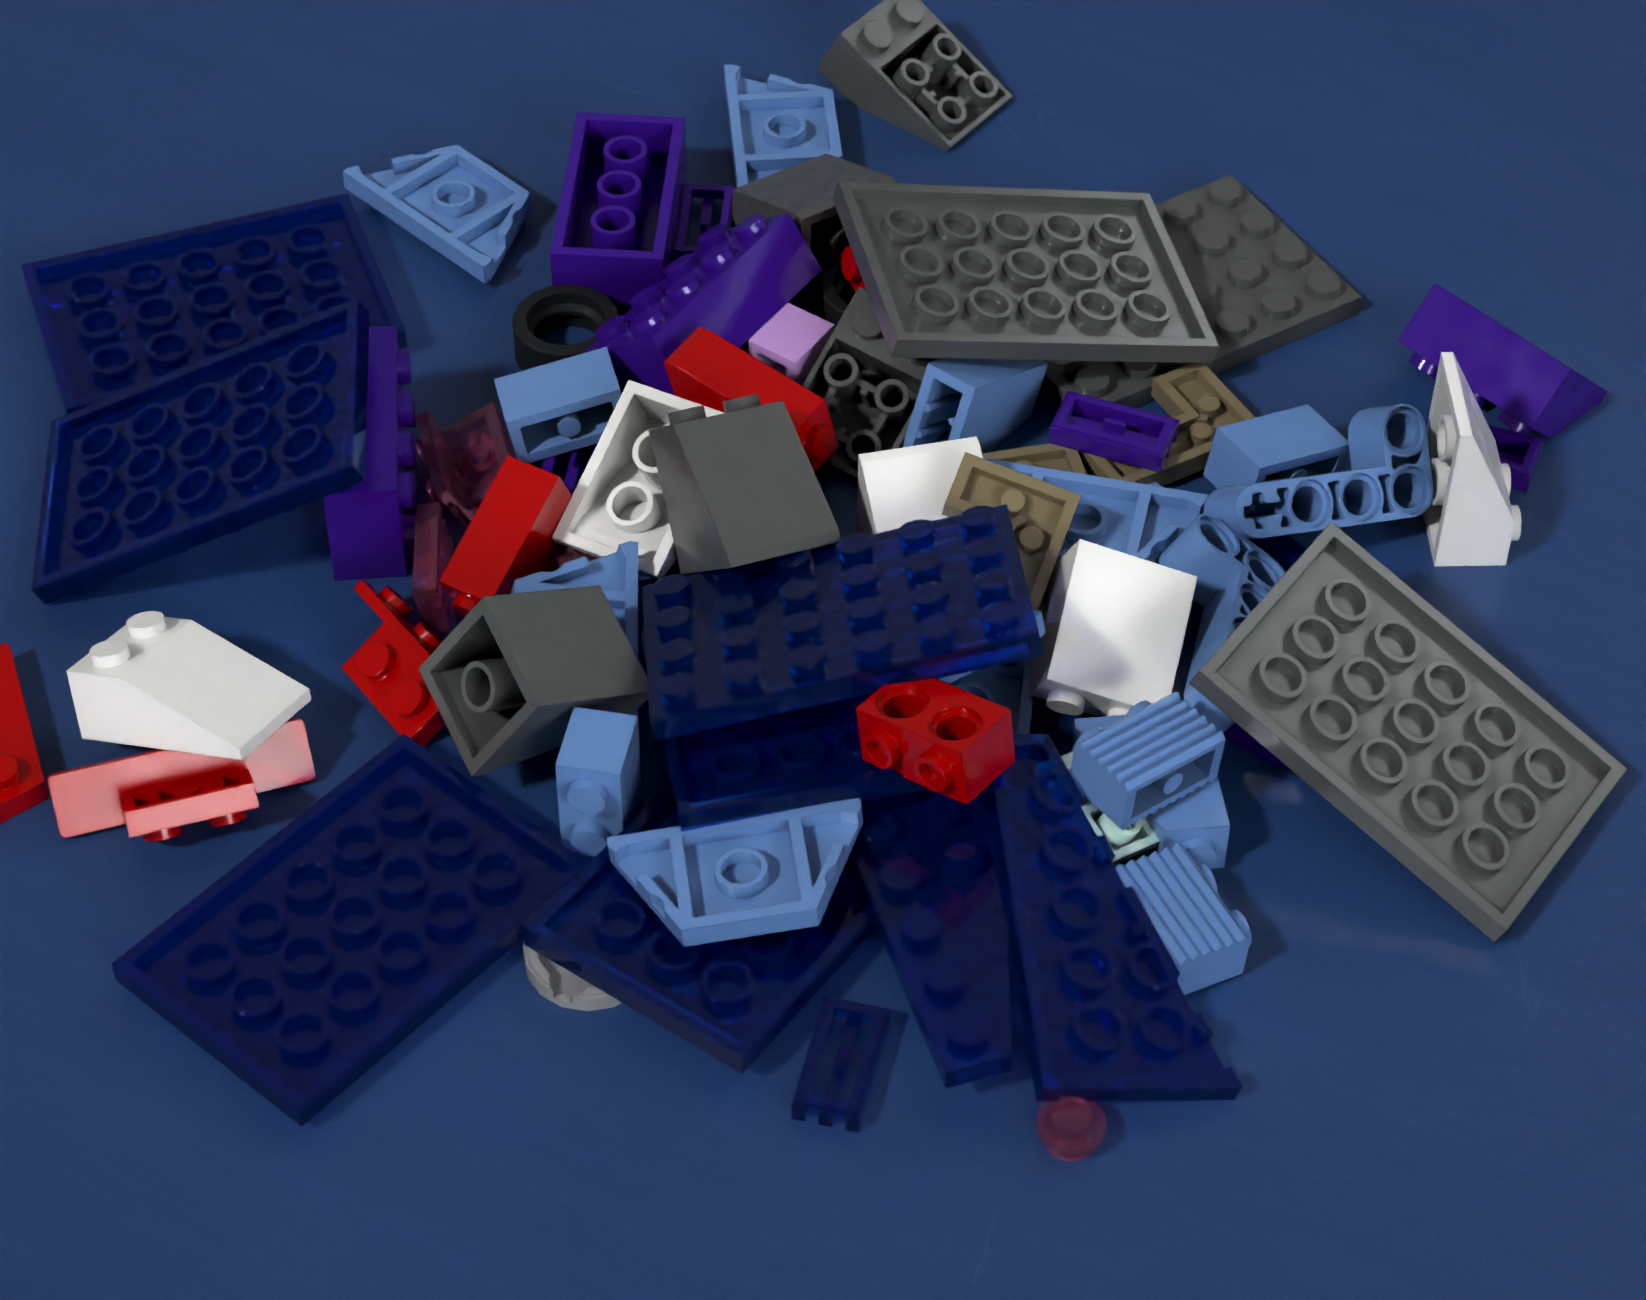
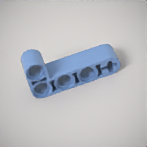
(1368, 488)
(1229, 586)

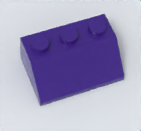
(1499, 365)

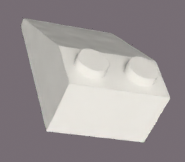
(621, 487)
(1470, 505)
(180, 690)

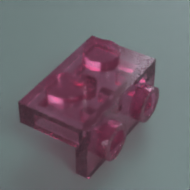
(463, 458)

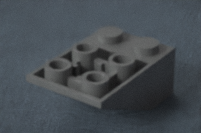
(913, 73)
(864, 386)

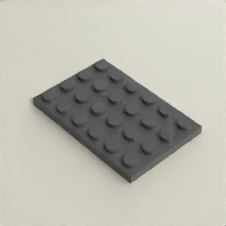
(1022, 274)
(1250, 279)
(1410, 730)

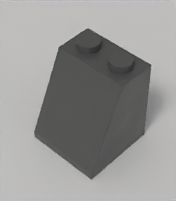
(807, 196)
(739, 486)
(523, 665)

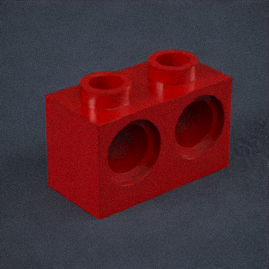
(937, 736)

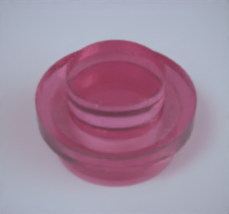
(1070, 1127)

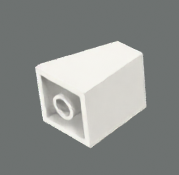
(908, 483)
(1109, 631)

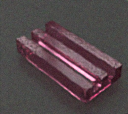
(431, 555)

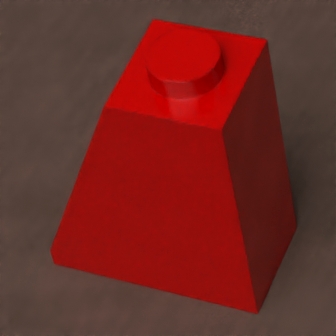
(714, 370)
(507, 535)

